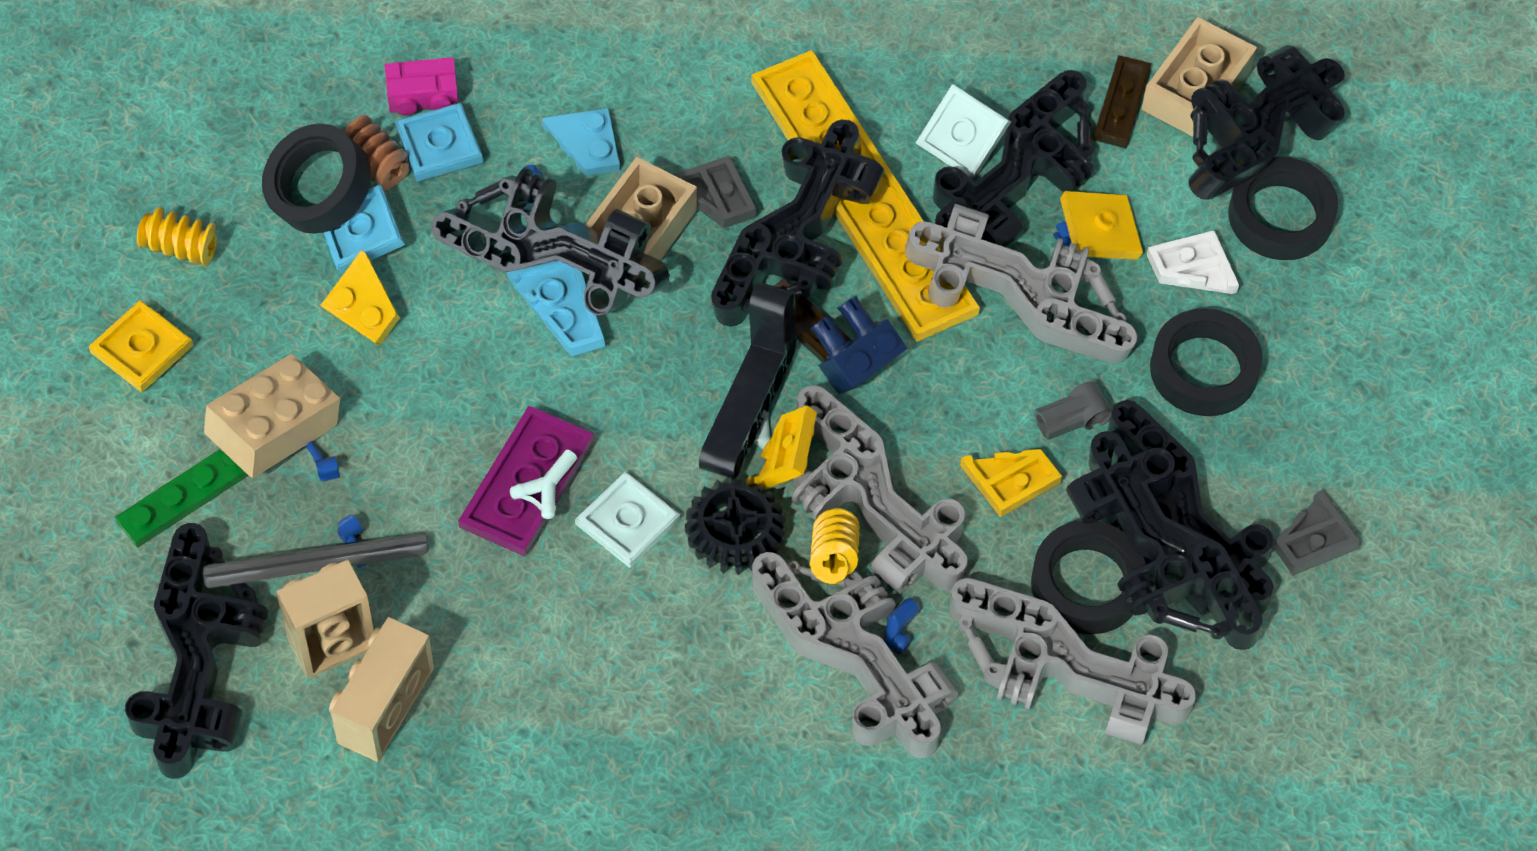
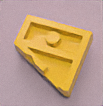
(787, 449)
(1011, 478)

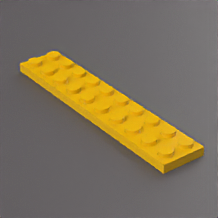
(805, 107)

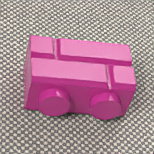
(420, 85)

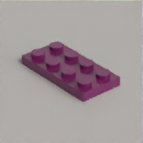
(526, 456)

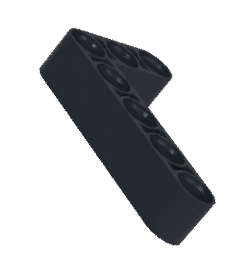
(756, 383)

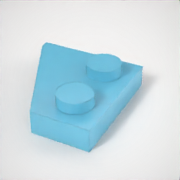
(586, 139)

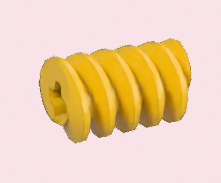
(176, 237)
(834, 545)

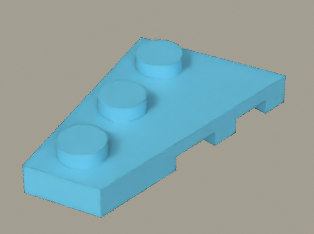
(557, 298)

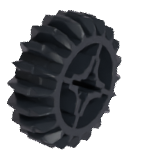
(705, 530)

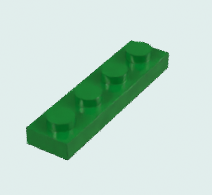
(179, 497)

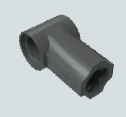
(1081, 408)

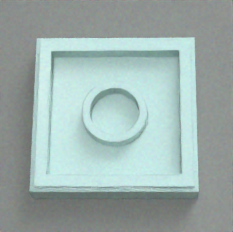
(963, 132)
(627, 519)

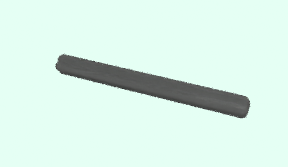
(314, 560)

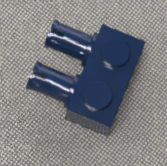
(856, 360)

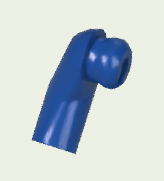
(896, 623)

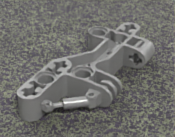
(1024, 287)
(914, 541)
(1063, 655)
(895, 696)

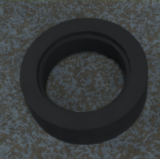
(289, 156)
(1284, 245)
(1216, 326)
(1081, 536)

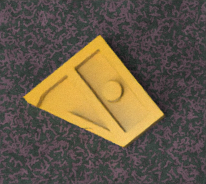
(362, 301)

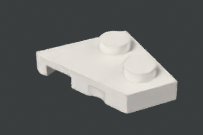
(1193, 263)

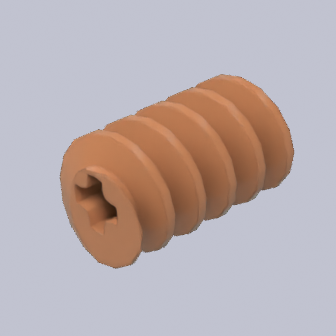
(385, 157)

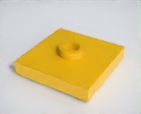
(1101, 224)
(141, 346)

